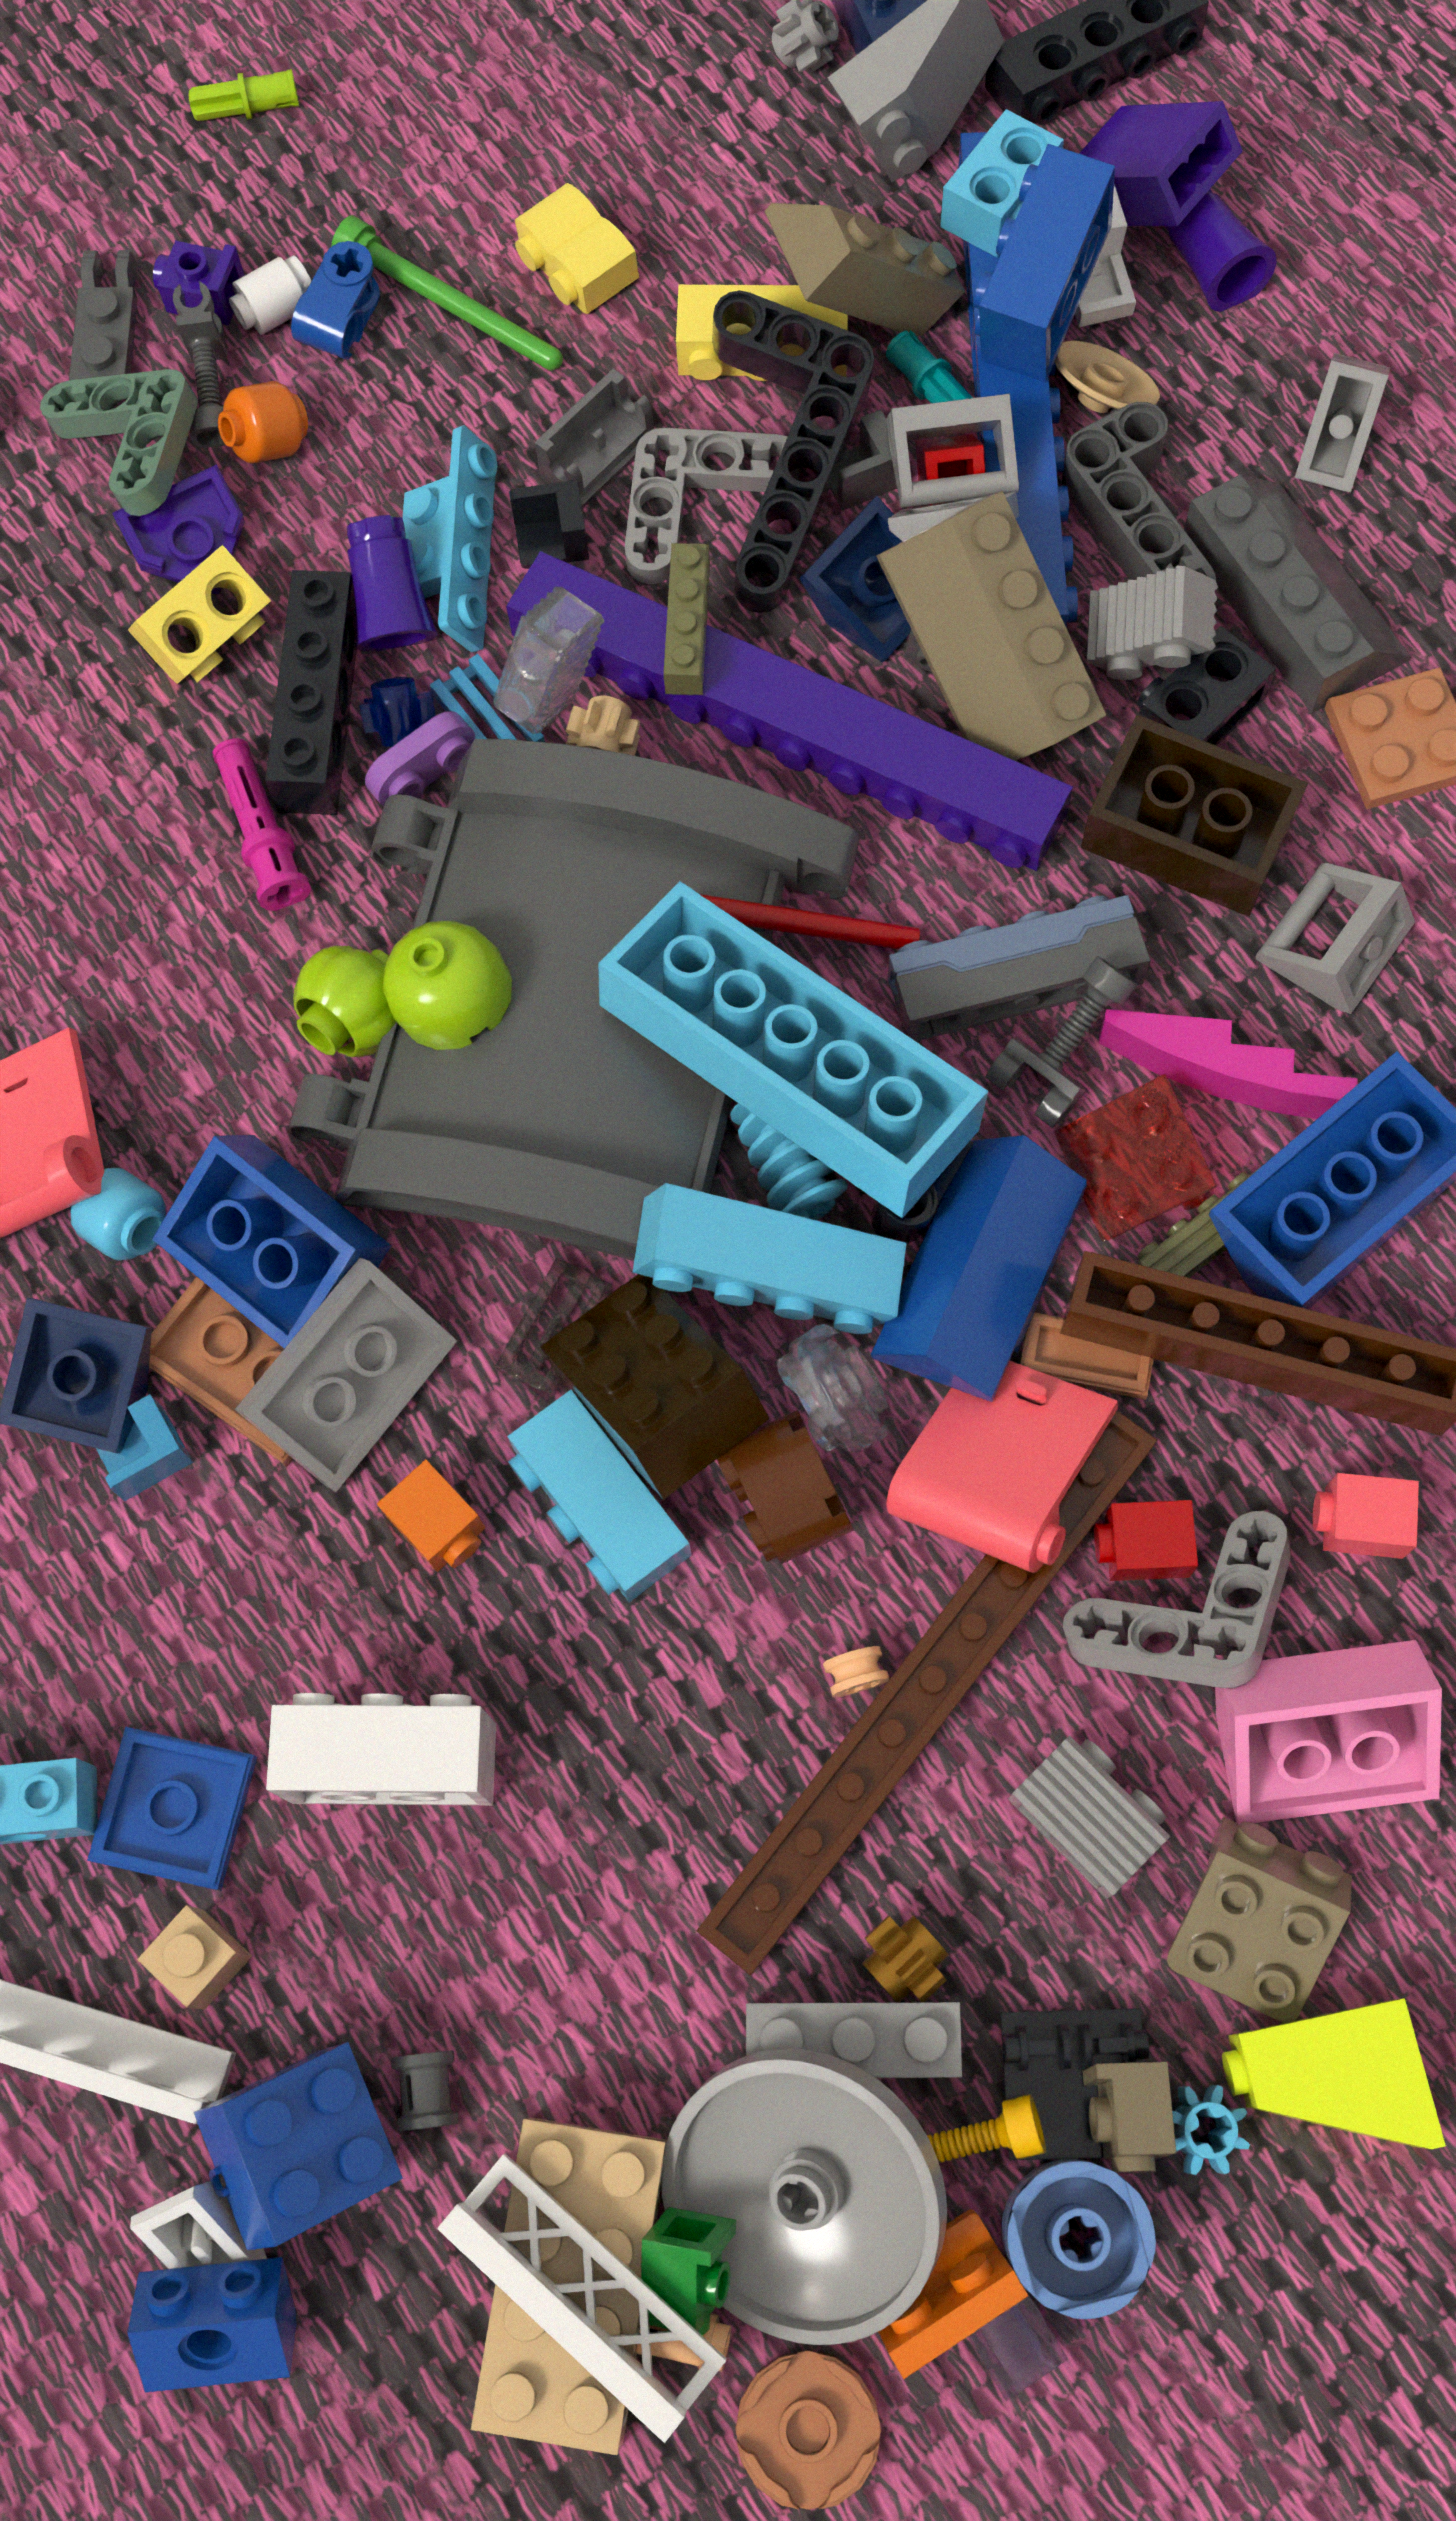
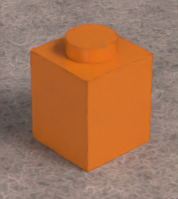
(433, 1517)

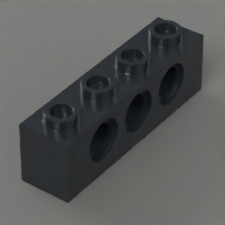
(1088, 51)
(313, 694)

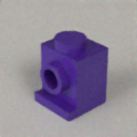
(197, 263)

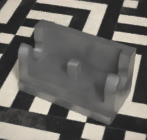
(595, 437)

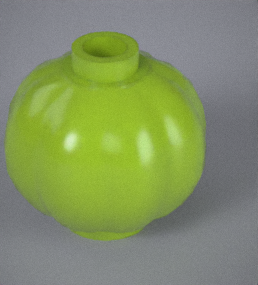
(341, 998)

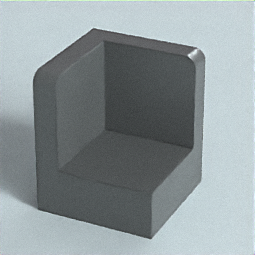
(867, 468)

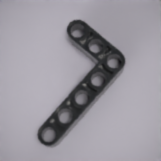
(806, 444)

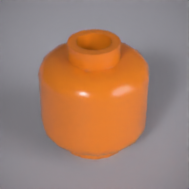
(263, 422)

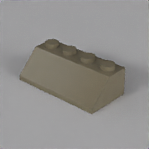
(992, 631)

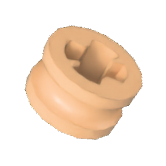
(856, 1671)

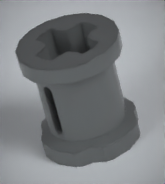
(425, 2090)

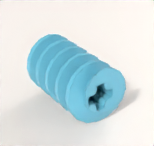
(786, 1169)

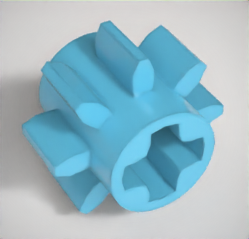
(1222, 2138)

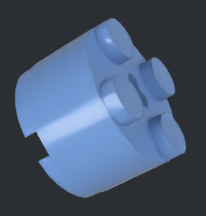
(1113, 2259)

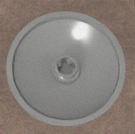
(826, 2192)

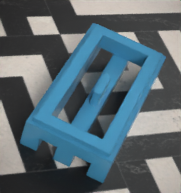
(461, 681)

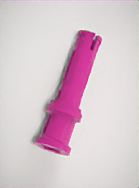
(265, 846)

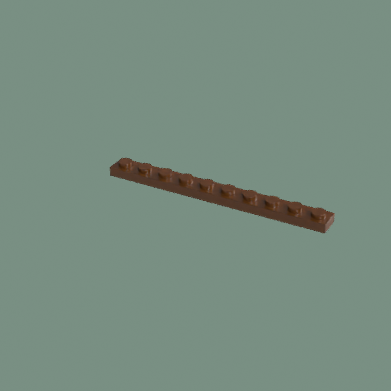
(906, 1718)

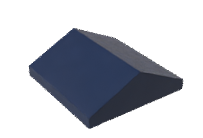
(853, 588)
(76, 1375)

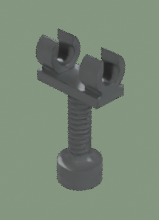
(205, 342)
(1105, 987)

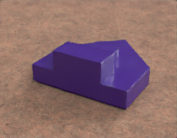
(185, 528)

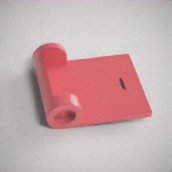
(46, 1133)
(1001, 1466)

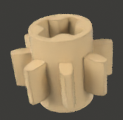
(604, 726)

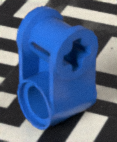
(337, 301)

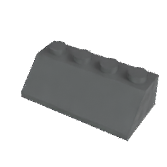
(1291, 590)

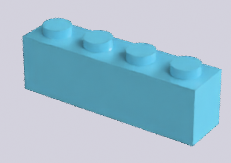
(768, 1259)

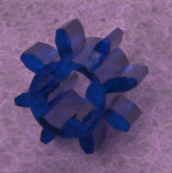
(396, 709)

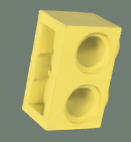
(192, 607)

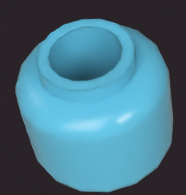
(121, 1216)

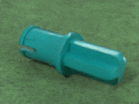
(929, 376)

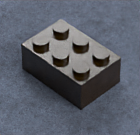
(1192, 815)
(655, 1383)

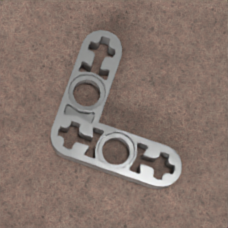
(686, 469)
(1214, 1627)

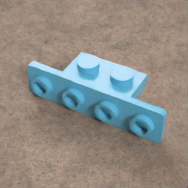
(452, 537)

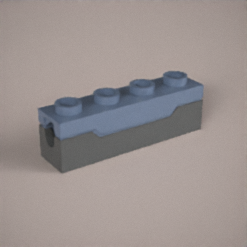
(1012, 967)

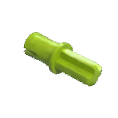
(244, 96)

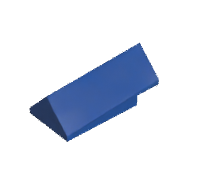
(982, 1266)

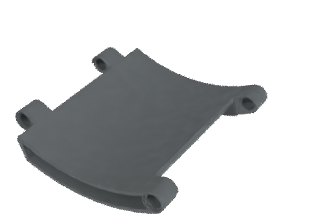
(561, 1106)

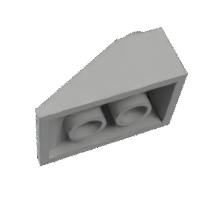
(918, 80)

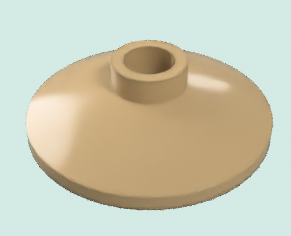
(1104, 377)

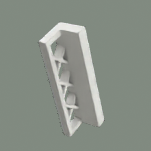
(109, 2053)
(565, 2319)

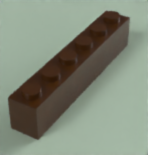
(1263, 1343)

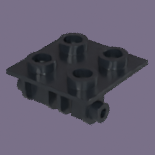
(1046, 2059)

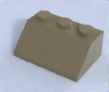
(865, 266)

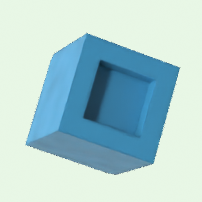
(149, 1453)

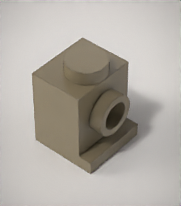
(1131, 2114)

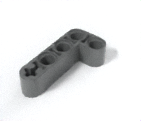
(1120, 482)

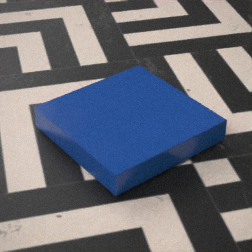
(172, 1808)

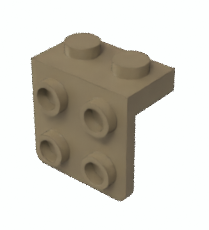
(1262, 1920)

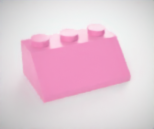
(1332, 1733)

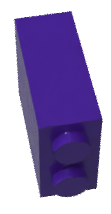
(1165, 157)

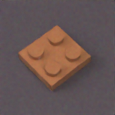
(1398, 736)

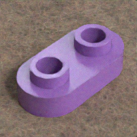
(420, 757)

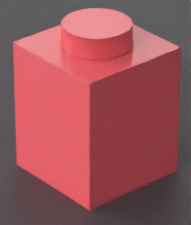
(1368, 1515)

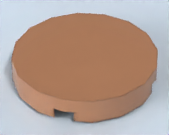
(806, 2396)

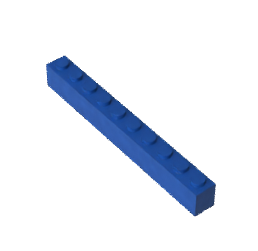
(1038, 452)

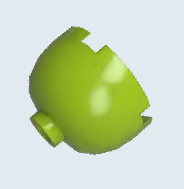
(446, 984)

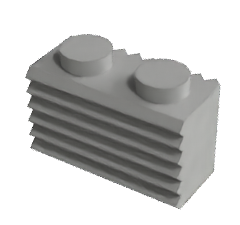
(1151, 622)
(1091, 1815)

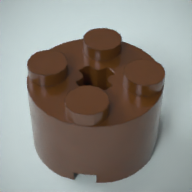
(787, 1488)

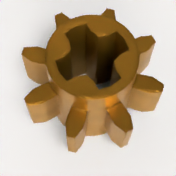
(905, 1959)

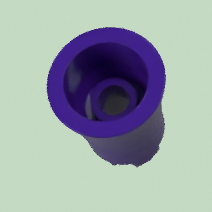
(1222, 253)
(386, 586)

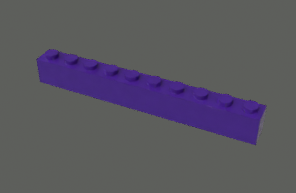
(818, 724)

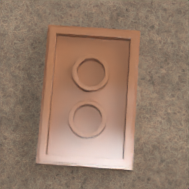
(214, 1357)

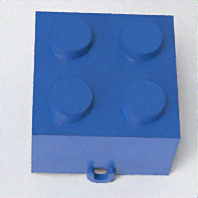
(297, 2147)

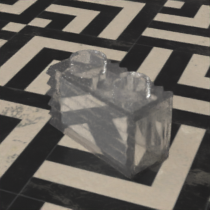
(547, 659)

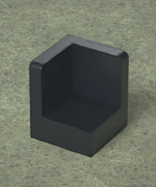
(549, 521)

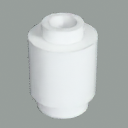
(269, 294)

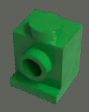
(686, 2265)

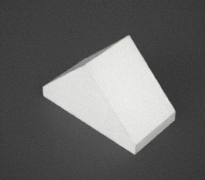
(193, 2230)

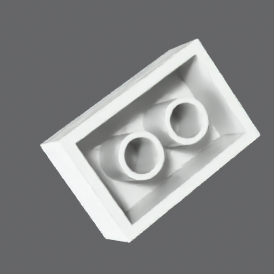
(382, 1751)

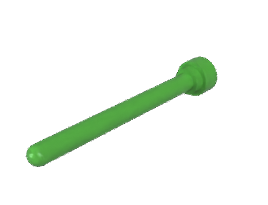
(446, 296)

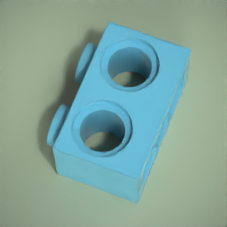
(990, 178)

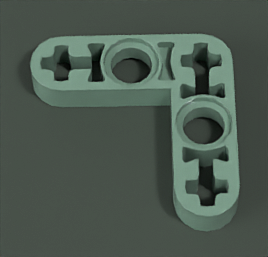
(155, 407)

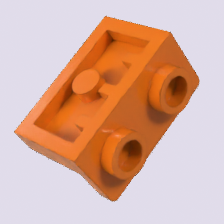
(961, 2296)

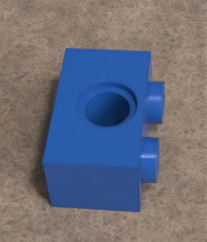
(213, 2324)

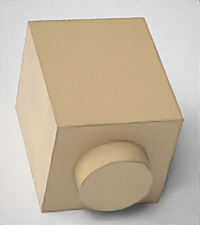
(194, 1957)

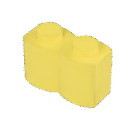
(576, 249)

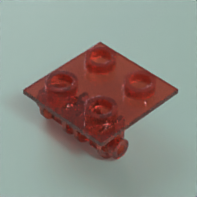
(1136, 1158)

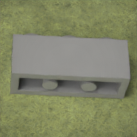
(876, 2037)

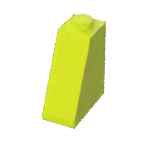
(1340, 2072)

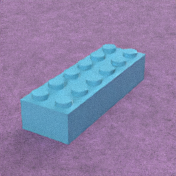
(791, 1048)

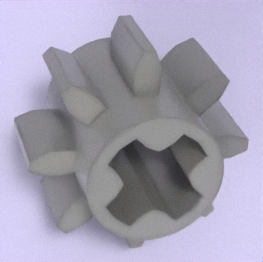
(805, 34)

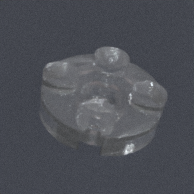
(835, 1390)

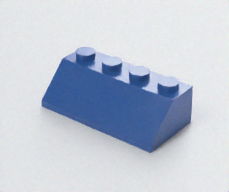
(1341, 1186)

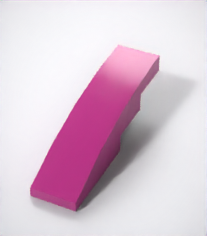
(1202, 1057)

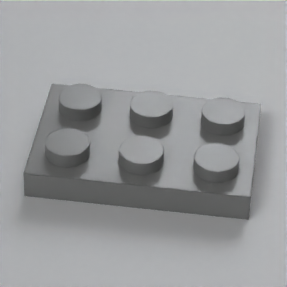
(346, 1374)

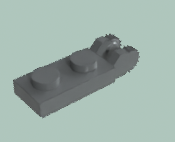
(104, 319)

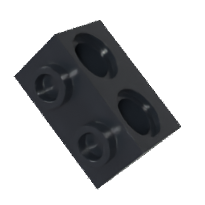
(1210, 704)

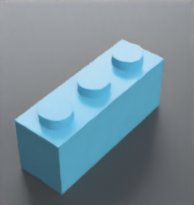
(597, 1498)

